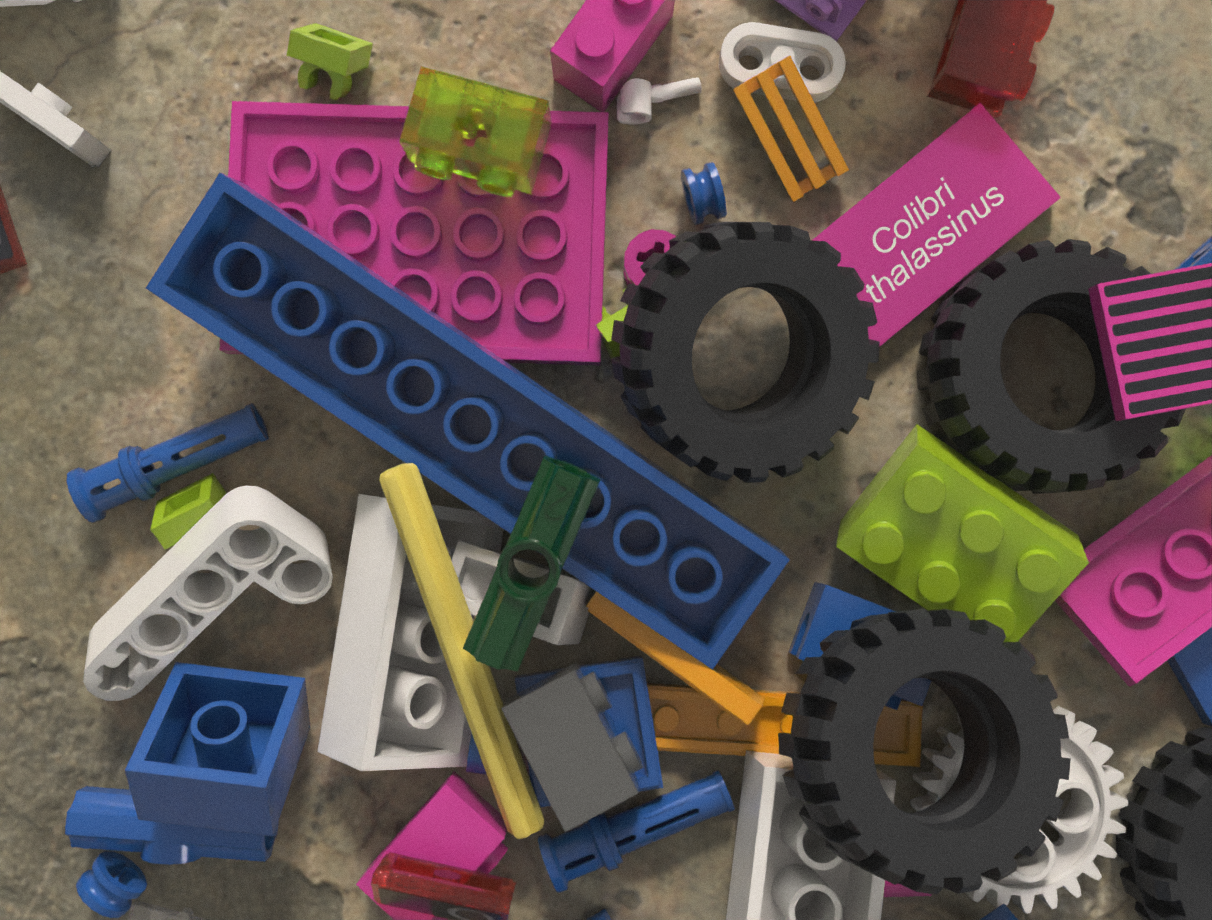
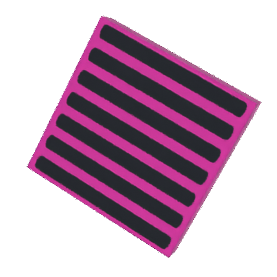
(1156, 340)

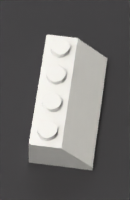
(388, 679)

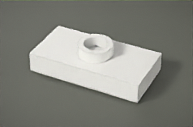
(49, 115)

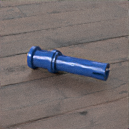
(136, 468)
(606, 839)

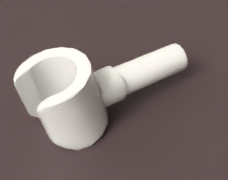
(638, 94)

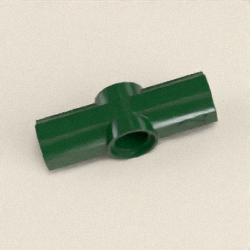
(514, 601)

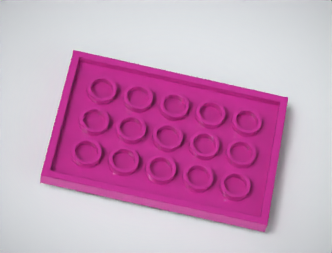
(499, 268)

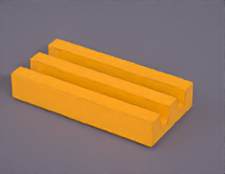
(815, 176)

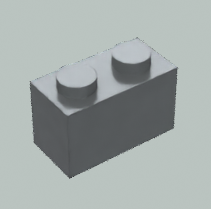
(573, 746)

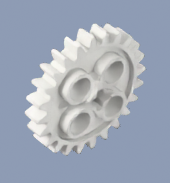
(1080, 825)

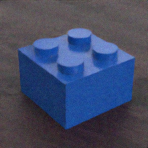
(220, 749)

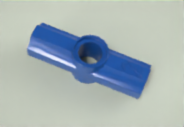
(109, 822)

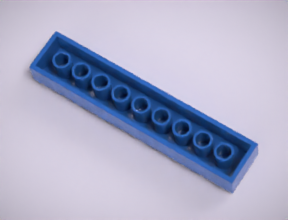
(461, 414)

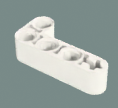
(196, 598)

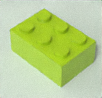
(959, 538)

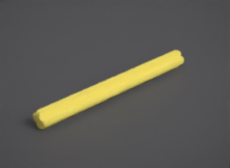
(451, 624)

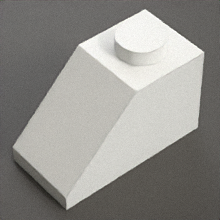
(565, 611)

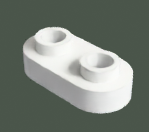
(774, 43)

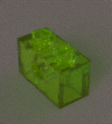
(455, 108)

